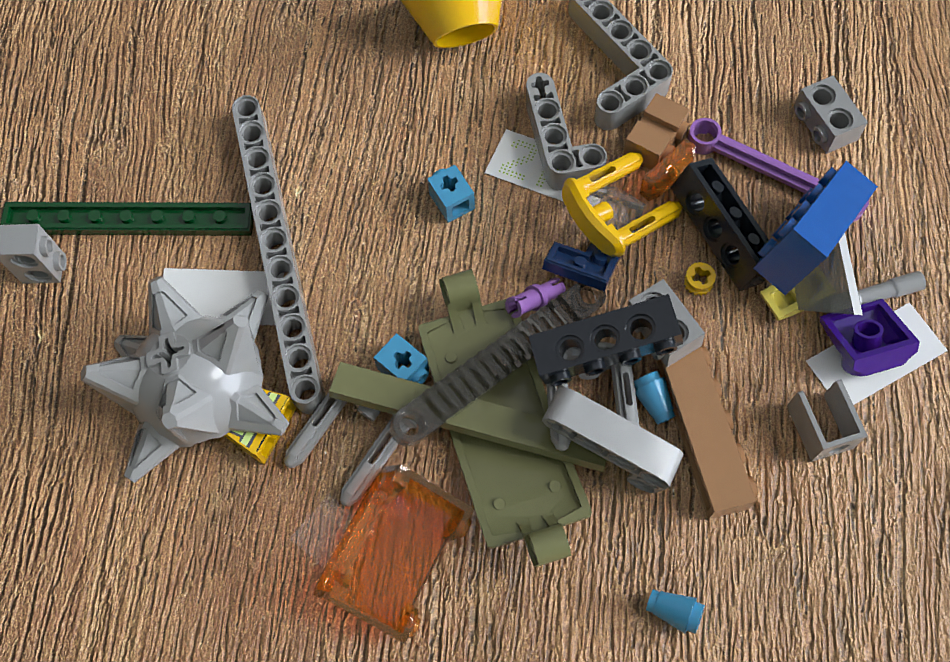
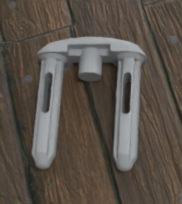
(623, 392)
(365, 472)

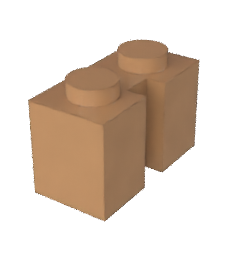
(658, 130)

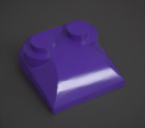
(870, 340)

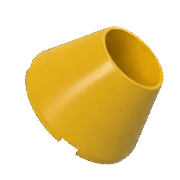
(455, 21)

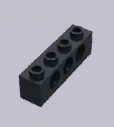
(722, 220)
(619, 324)

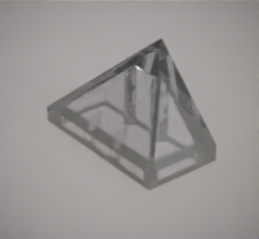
(624, 205)

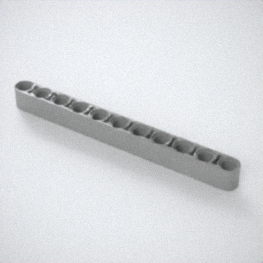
(252, 126)

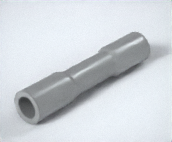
(893, 287)

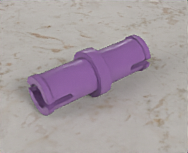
(534, 297)

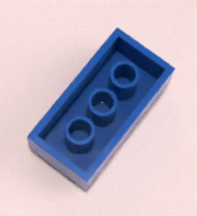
(814, 227)

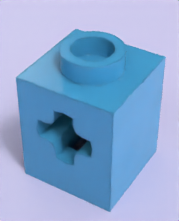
(451, 193)
(399, 352)

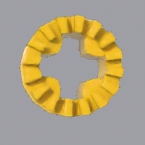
(703, 270)

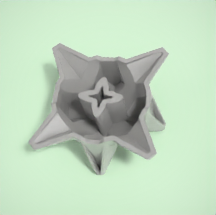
(188, 377)

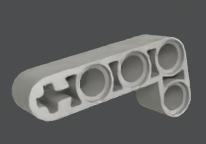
(554, 130)
(614, 438)

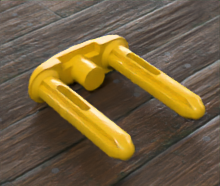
(592, 219)

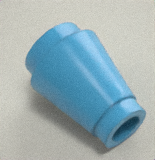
(655, 397)
(677, 610)

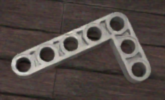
(631, 52)

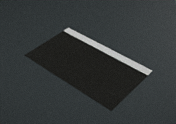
(831, 285)

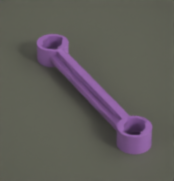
(751, 158)

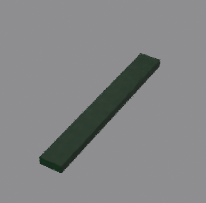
(133, 218)

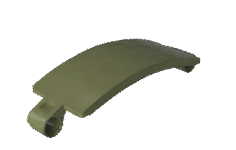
(510, 488)

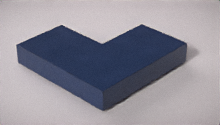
(588, 267)

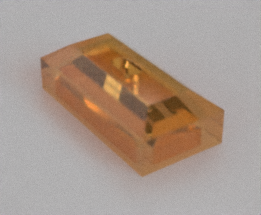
(667, 171)

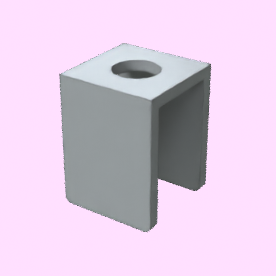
(843, 414)

